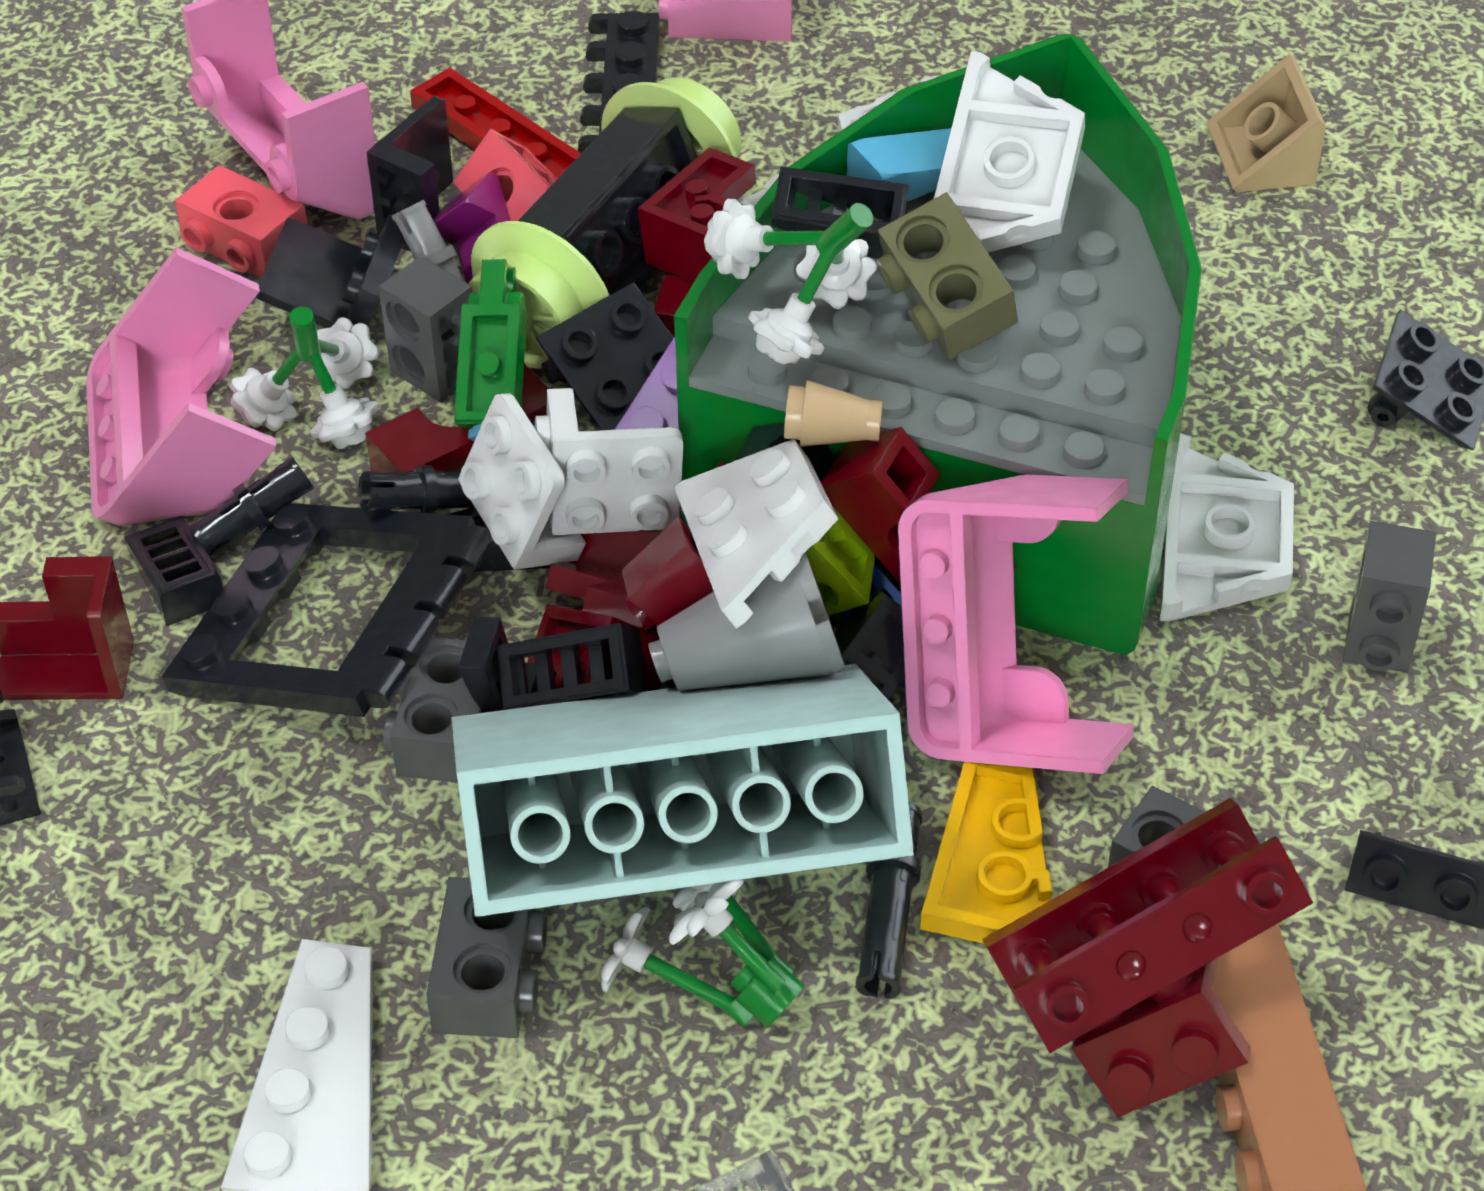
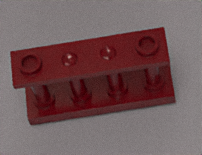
(1145, 923)

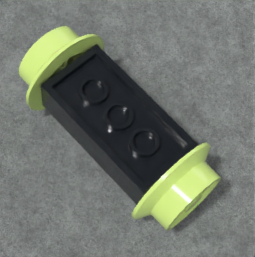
(586, 227)

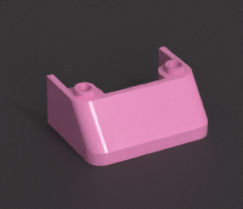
(305, 148)
(147, 406)
(960, 629)

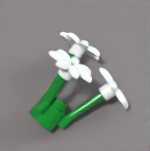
(763, 984)

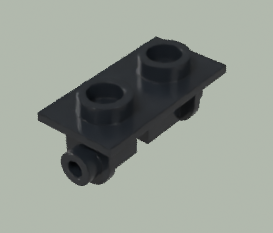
(1418, 878)

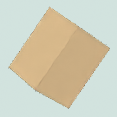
(1271, 132)

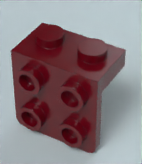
(1163, 1044)

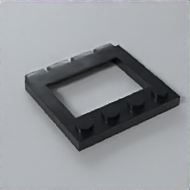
(394, 639)

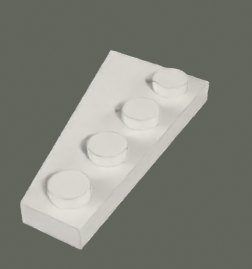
(314, 1086)

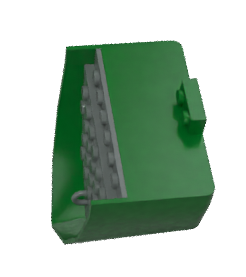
(1070, 390)

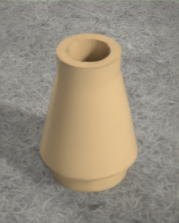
(830, 416)

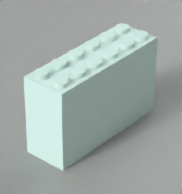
(679, 789)

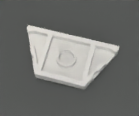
(1009, 157)
(754, 521)
(1224, 535)

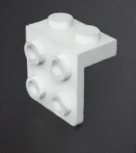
(610, 476)
(516, 487)

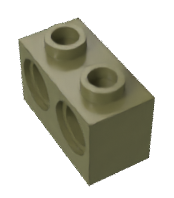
(956, 272)

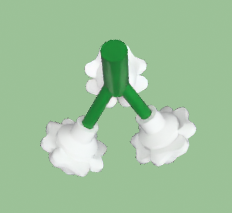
(832, 270)
(335, 355)

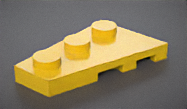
(989, 855)

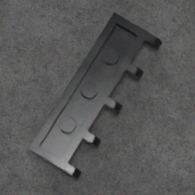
(629, 58)

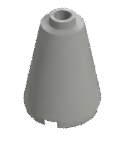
(780, 641)

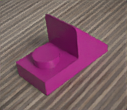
(471, 215)

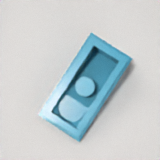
(900, 159)

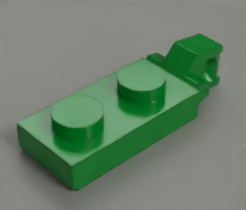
(490, 344)

